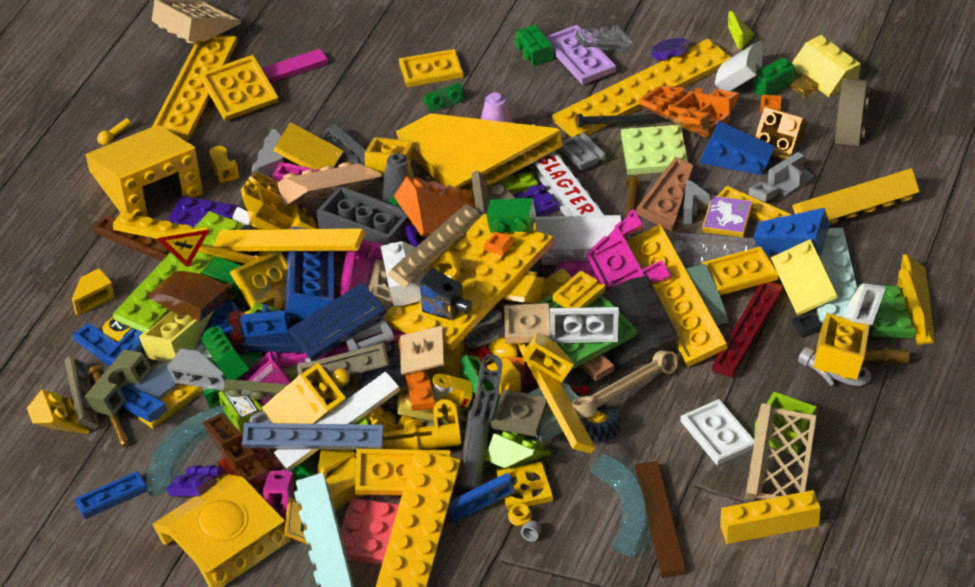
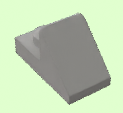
(695, 200)

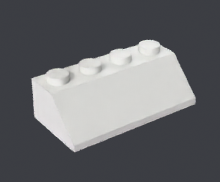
(574, 235)

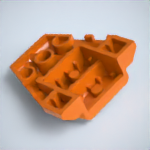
(691, 109)

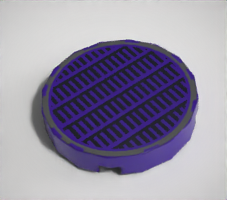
(668, 47)

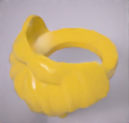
(448, 261)

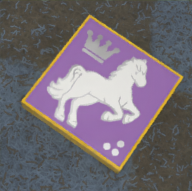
(727, 216)

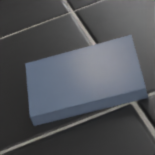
(158, 381)

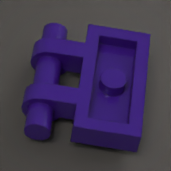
(543, 204)
(197, 481)

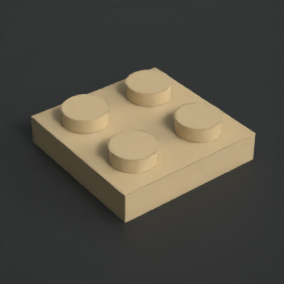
(524, 322)

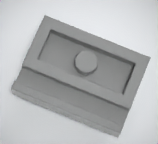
(582, 151)

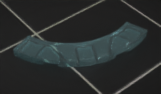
(172, 447)
(632, 502)

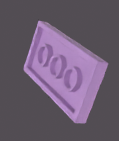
(581, 62)

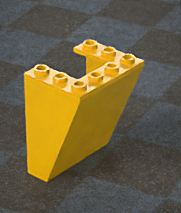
(140, 160)

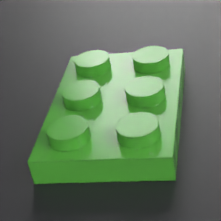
(892, 316)

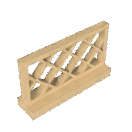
(761, 448)

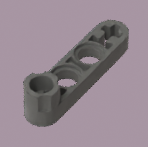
(350, 147)

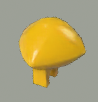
(501, 349)

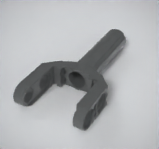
(478, 425)

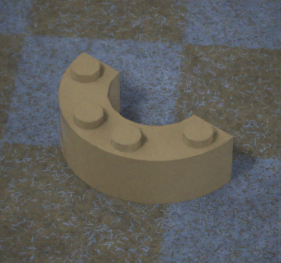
(852, 102)

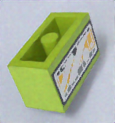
(239, 408)

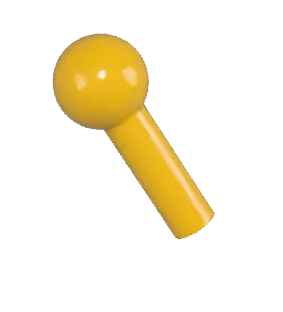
(106, 137)

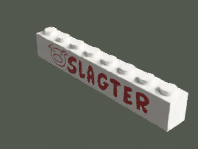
(564, 186)

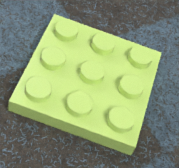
(652, 148)

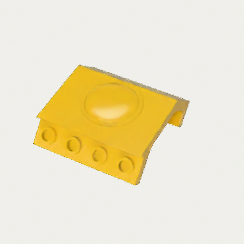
(224, 529)

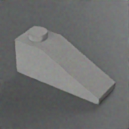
(194, 369)

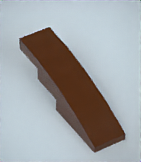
(229, 442)

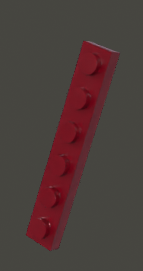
(747, 328)

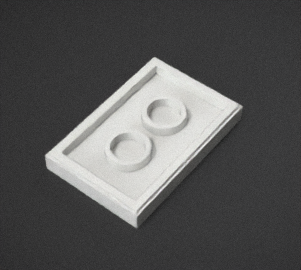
(718, 432)

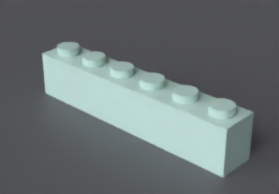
(323, 532)

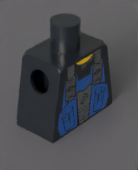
(442, 296)

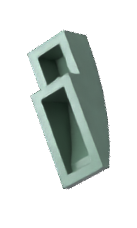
(708, 292)

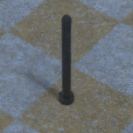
(580, 120)

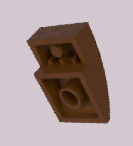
(190, 294)

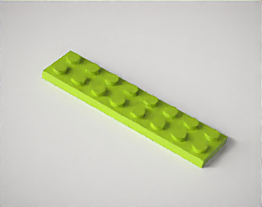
(142, 312)

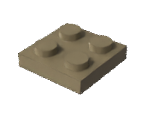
(519, 413)

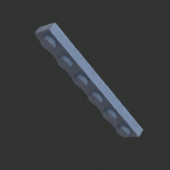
(312, 436)

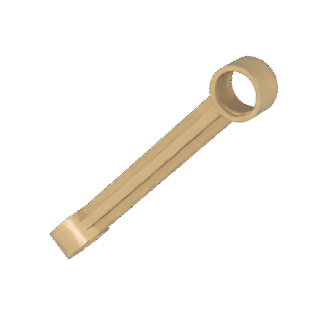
(588, 405)

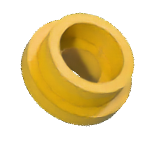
(519, 514)

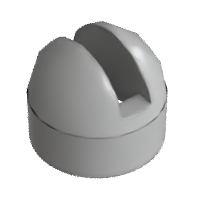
(531, 531)

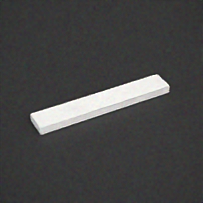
(346, 413)

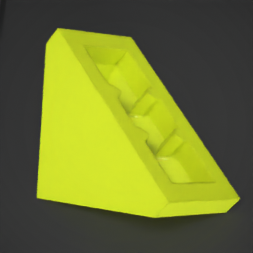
(740, 31)

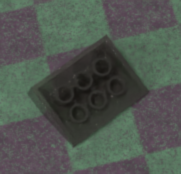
(644, 310)

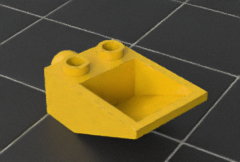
(303, 402)

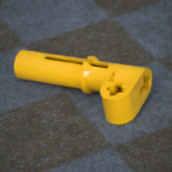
(428, 437)

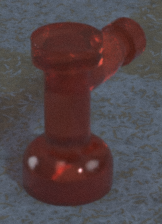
(236, 336)

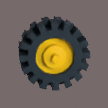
(602, 424)

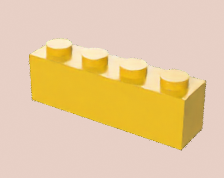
(770, 517)

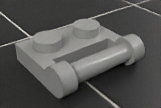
(376, 327)

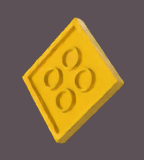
(239, 87)

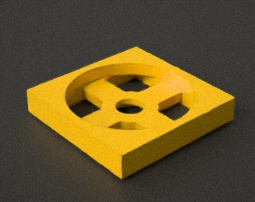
(520, 473)

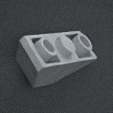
(267, 158)

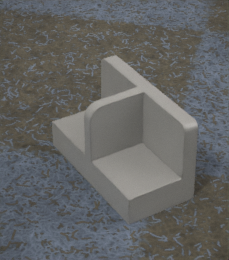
(789, 175)

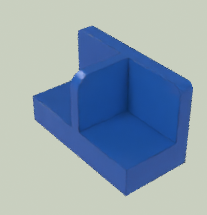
(265, 323)

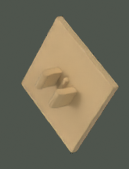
(422, 350)

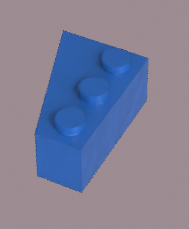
(736, 150)
(789, 231)

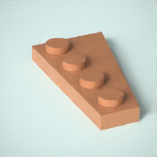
(666, 195)

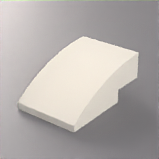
(740, 67)

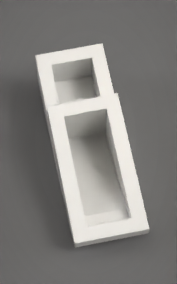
(865, 304)

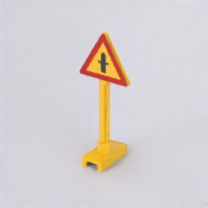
(189, 242)

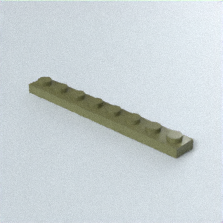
(259, 390)

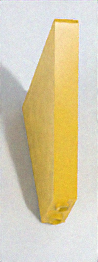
(458, 146)

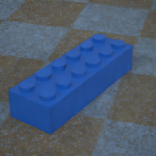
(308, 281)

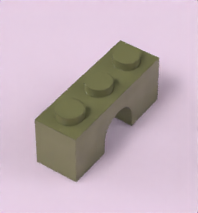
(106, 393)

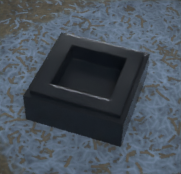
(807, 324)

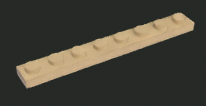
(433, 246)

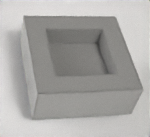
(763, 191)

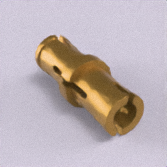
(886, 356)

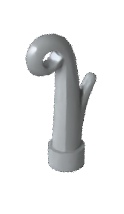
(807, 359)

